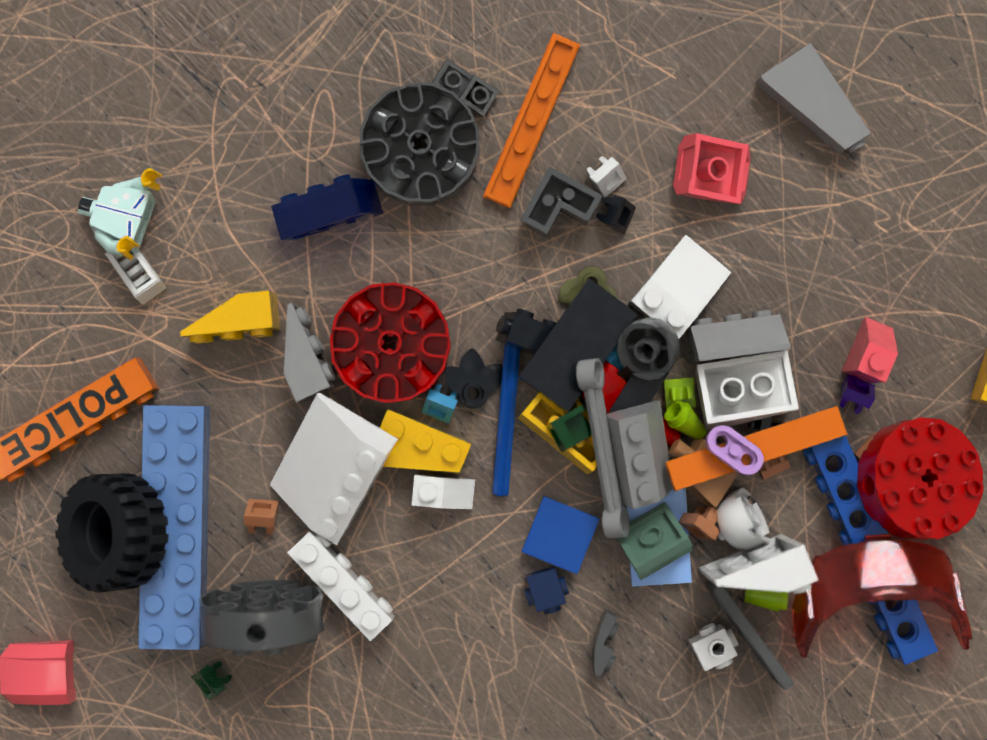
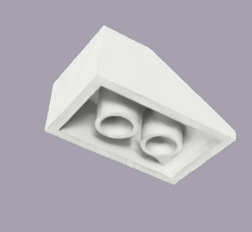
(681, 286)
(745, 389)

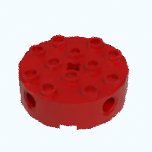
(359, 342)
(920, 479)

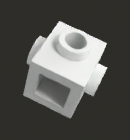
(706, 639)

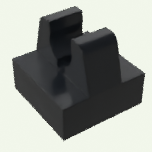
(618, 213)

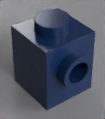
(546, 590)

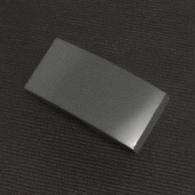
(469, 88)
(602, 652)

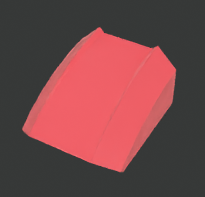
(712, 169)
(38, 673)

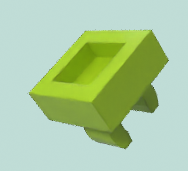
(679, 390)

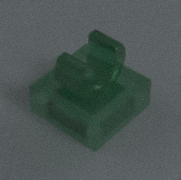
(209, 682)

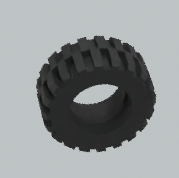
(137, 528)

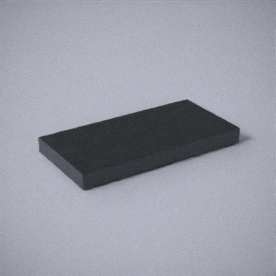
(583, 332)

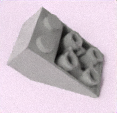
(303, 361)

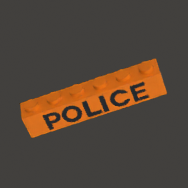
(75, 416)

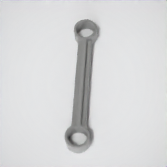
(591, 381)

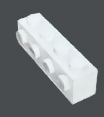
(342, 585)

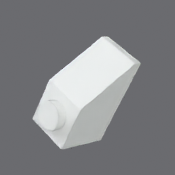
(443, 492)

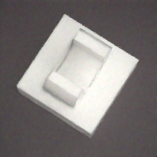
(608, 176)

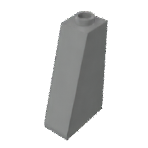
(815, 98)

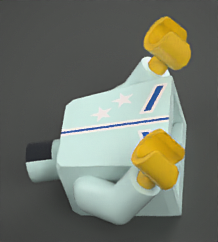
(122, 213)

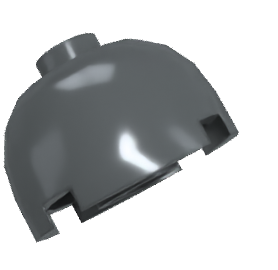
(648, 348)

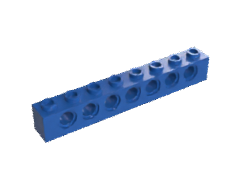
(918, 640)

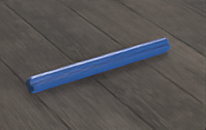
(506, 421)

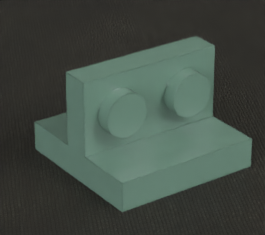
(655, 541)

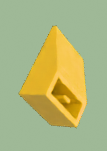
(242, 314)

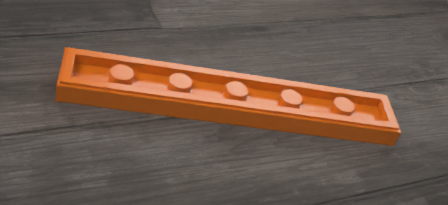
(531, 120)
(772, 442)

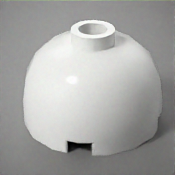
(741, 522)

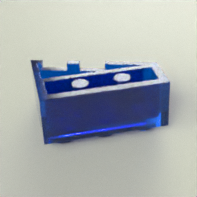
(325, 207)

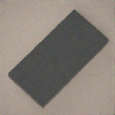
(750, 635)

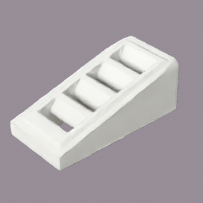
(146, 286)

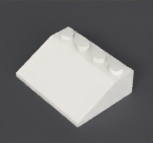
(331, 467)
(774, 566)

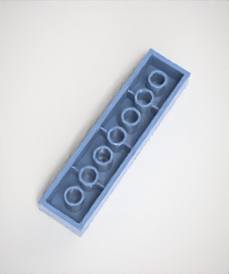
(178, 469)

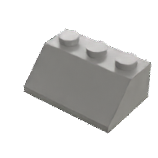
(737, 336)
(640, 454)

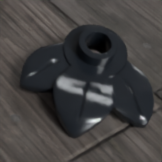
(474, 375)

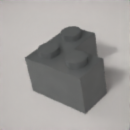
(556, 195)

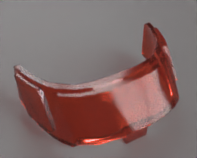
(879, 572)

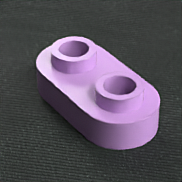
(733, 450)

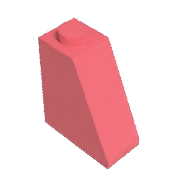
(872, 352)

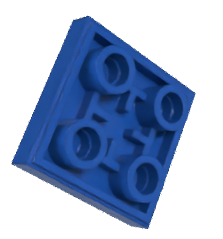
(560, 535)

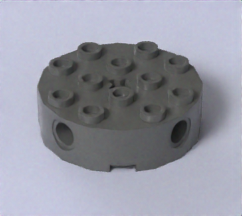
(410, 116)
(261, 616)

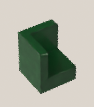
(569, 429)

